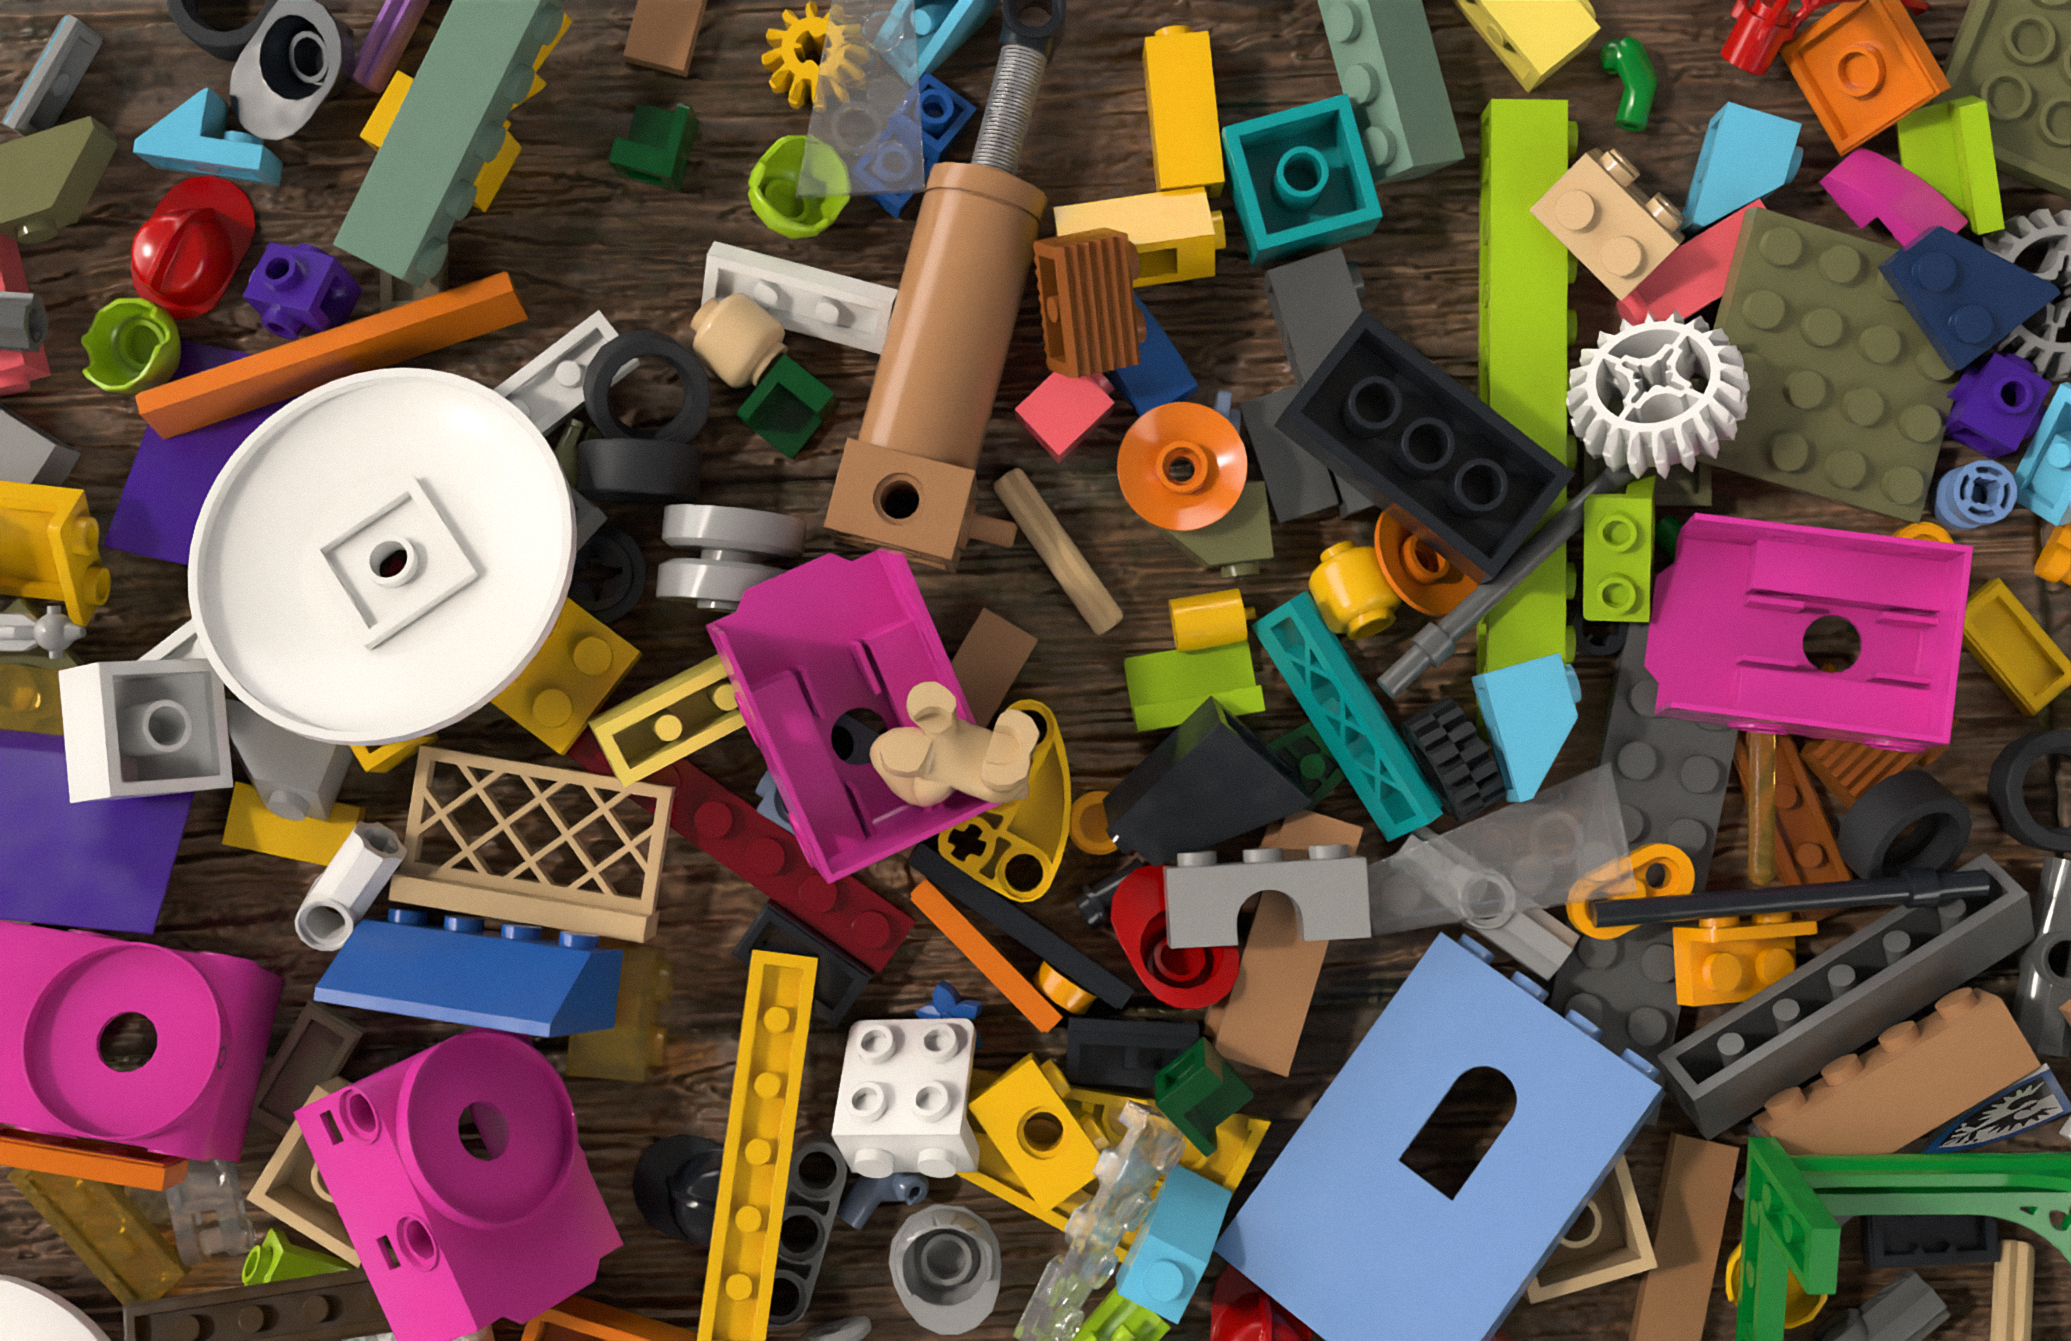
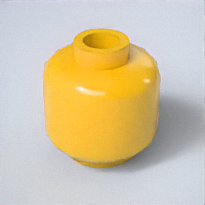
(1353, 591)

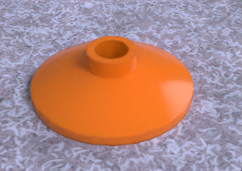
(1189, 434)
(1417, 571)

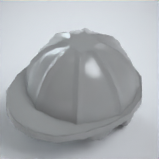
(946, 1268)

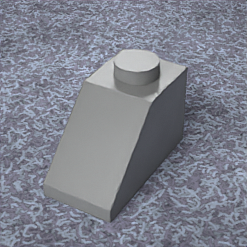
(288, 771)

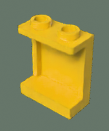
(51, 548)

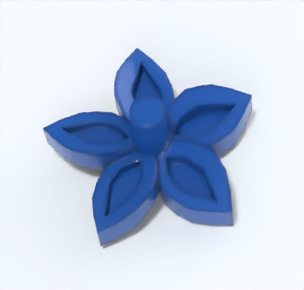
(948, 1004)

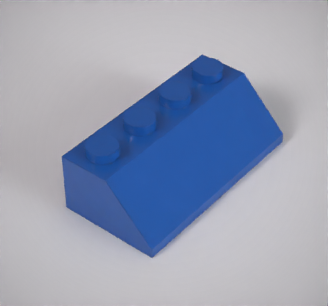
(476, 974)

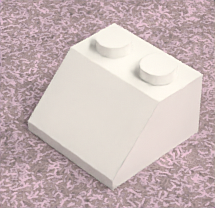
(144, 729)

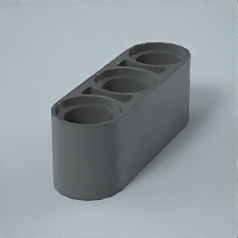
(820, 1202)

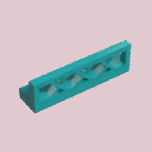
(1348, 717)

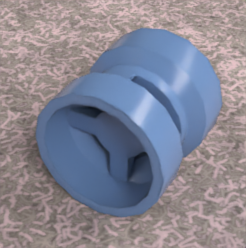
(1958, 500)

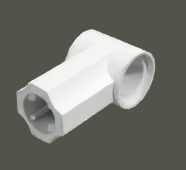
(348, 886)

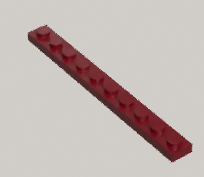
(762, 853)

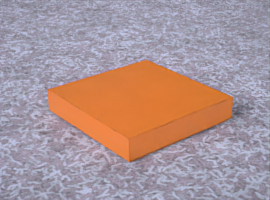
(1863, 70)

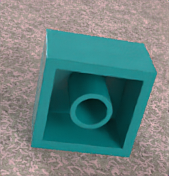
(1299, 180)

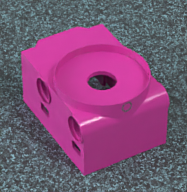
(1736, 618)
(806, 654)
(208, 1058)
(466, 1230)

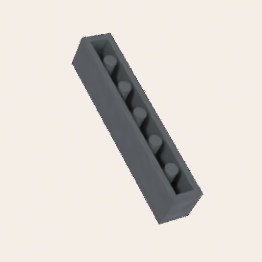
(1843, 1000)

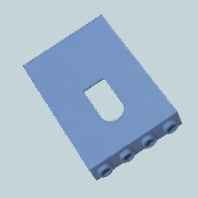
(1377, 1249)

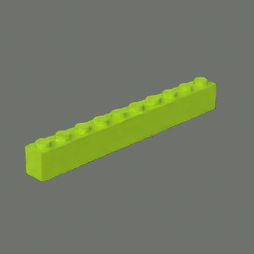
(1524, 351)

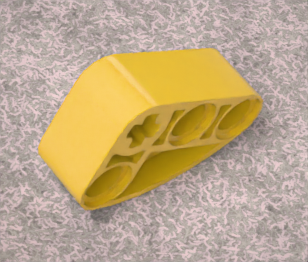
(1023, 826)

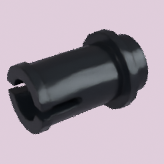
(1096, 902)

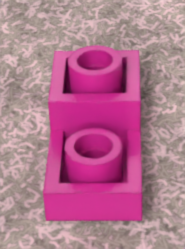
(1875, 186)

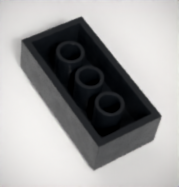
(1424, 449)

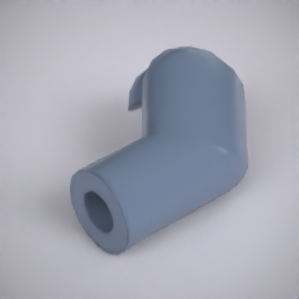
(869, 1192)

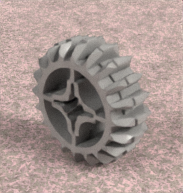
(2037, 335)

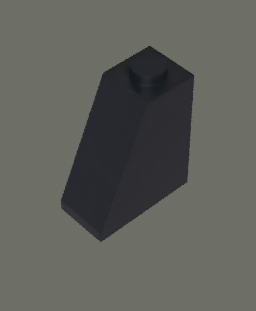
(1201, 789)

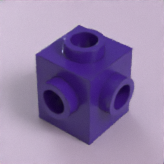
(301, 291)
(1996, 404)

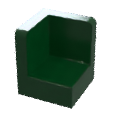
(656, 146)
(788, 407)
(1200, 1093)

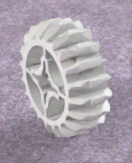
(1662, 413)

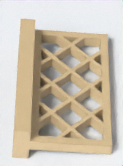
(526, 899)

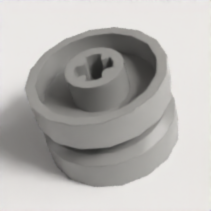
(731, 550)

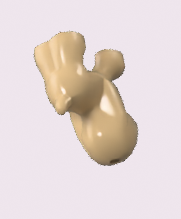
(954, 755)

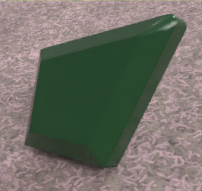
(1311, 758)

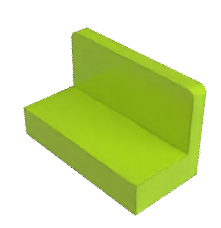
(1954, 154)
(1172, 685)

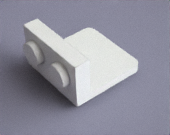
(907, 1098)

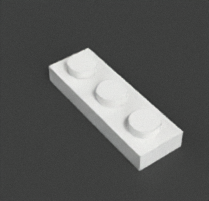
(803, 296)

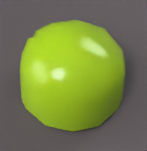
(774, 190)
(132, 346)

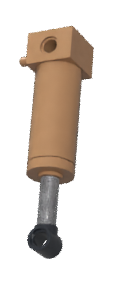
(952, 329)

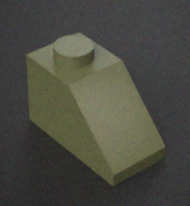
(51, 177)
(1235, 541)

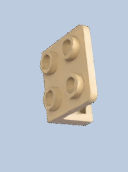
(1610, 220)

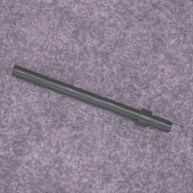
(1436, 642)

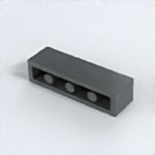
(1312, 310)

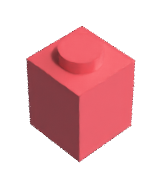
(1065, 411)

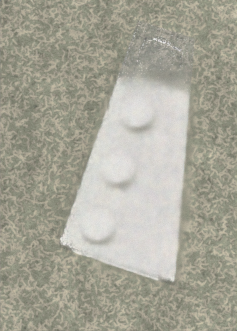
(866, 104)
(1521, 858)
(1098, 1226)

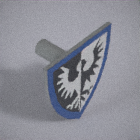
(2005, 1114)

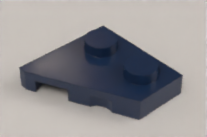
(1962, 293)

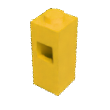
(1183, 110)
(1168, 228)

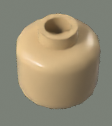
(737, 340)

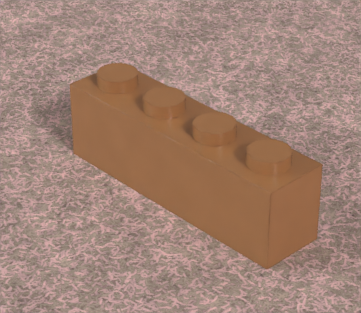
(1277, 970)
(1906, 1082)

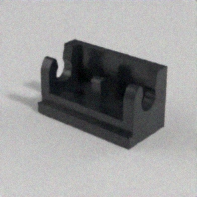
(1124, 1047)

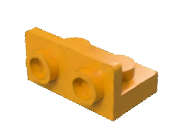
(1734, 958)

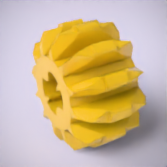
(789, 53)

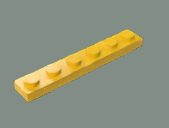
(757, 1148)

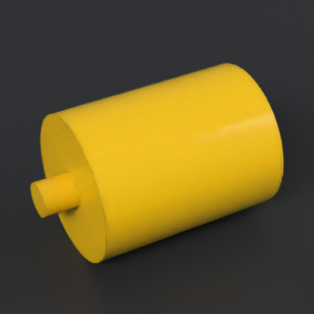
(1209, 620)

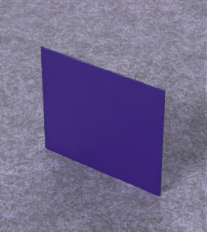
(176, 473)
(80, 860)

